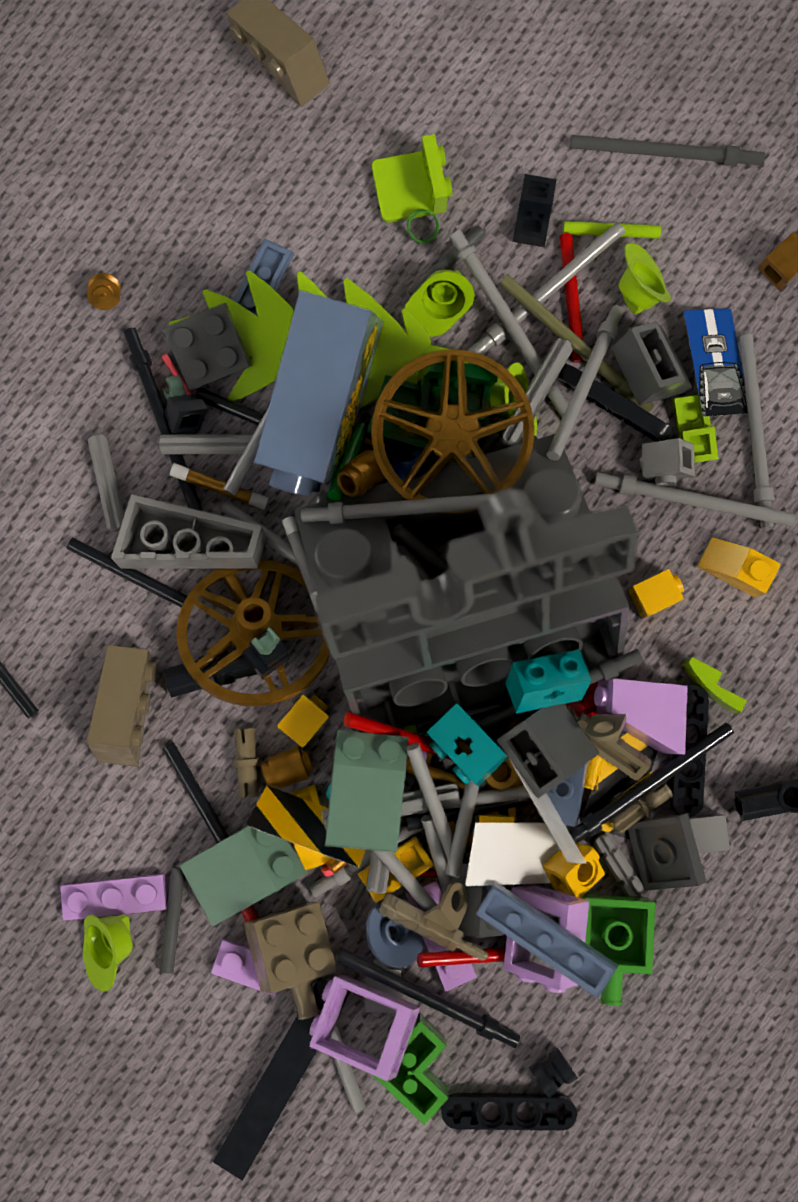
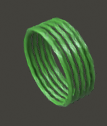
(436, 230)

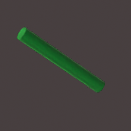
(351, 452)

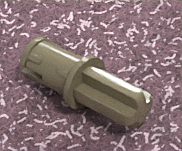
(640, 808)

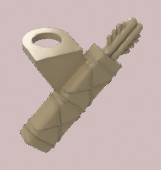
(604, 734)
(437, 923)

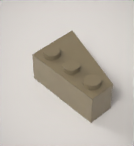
(280, 47)

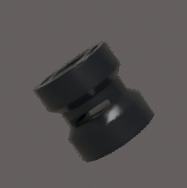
(553, 1073)

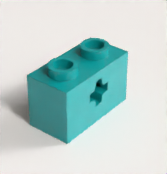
(547, 681)
(450, 731)

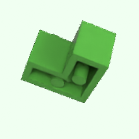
(415, 1084)

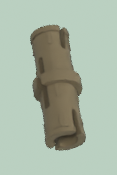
(246, 763)

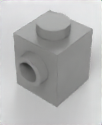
(667, 461)

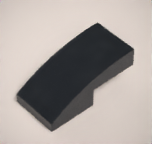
(534, 210)

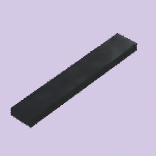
(270, 1095)

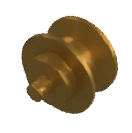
(103, 291)

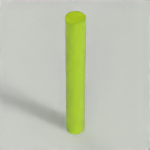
(599, 229)

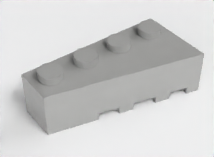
(184, 538)

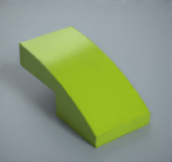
(695, 427)
(707, 678)

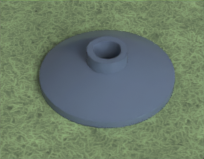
(394, 951)

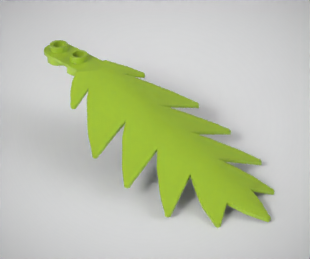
(267, 334)

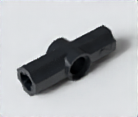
(180, 682)
(765, 800)

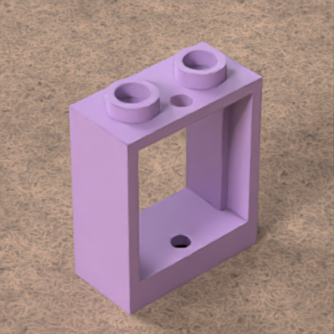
(573, 918)
(397, 1040)

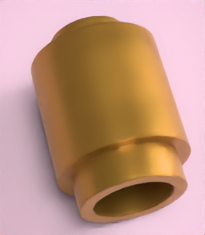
(360, 474)
(287, 768)

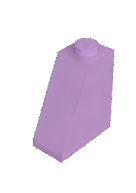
(652, 711)

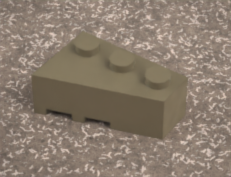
(121, 706)

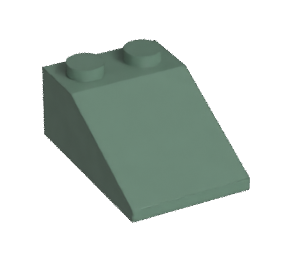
(366, 791)
(241, 872)

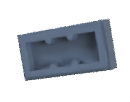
(568, 796)

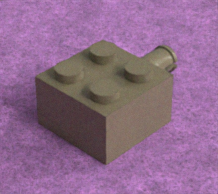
(291, 952)

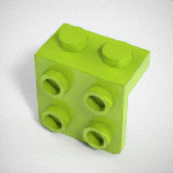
(412, 182)

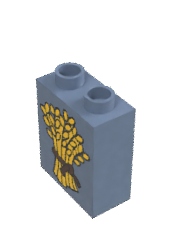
(317, 392)

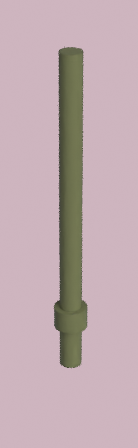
(565, 333)

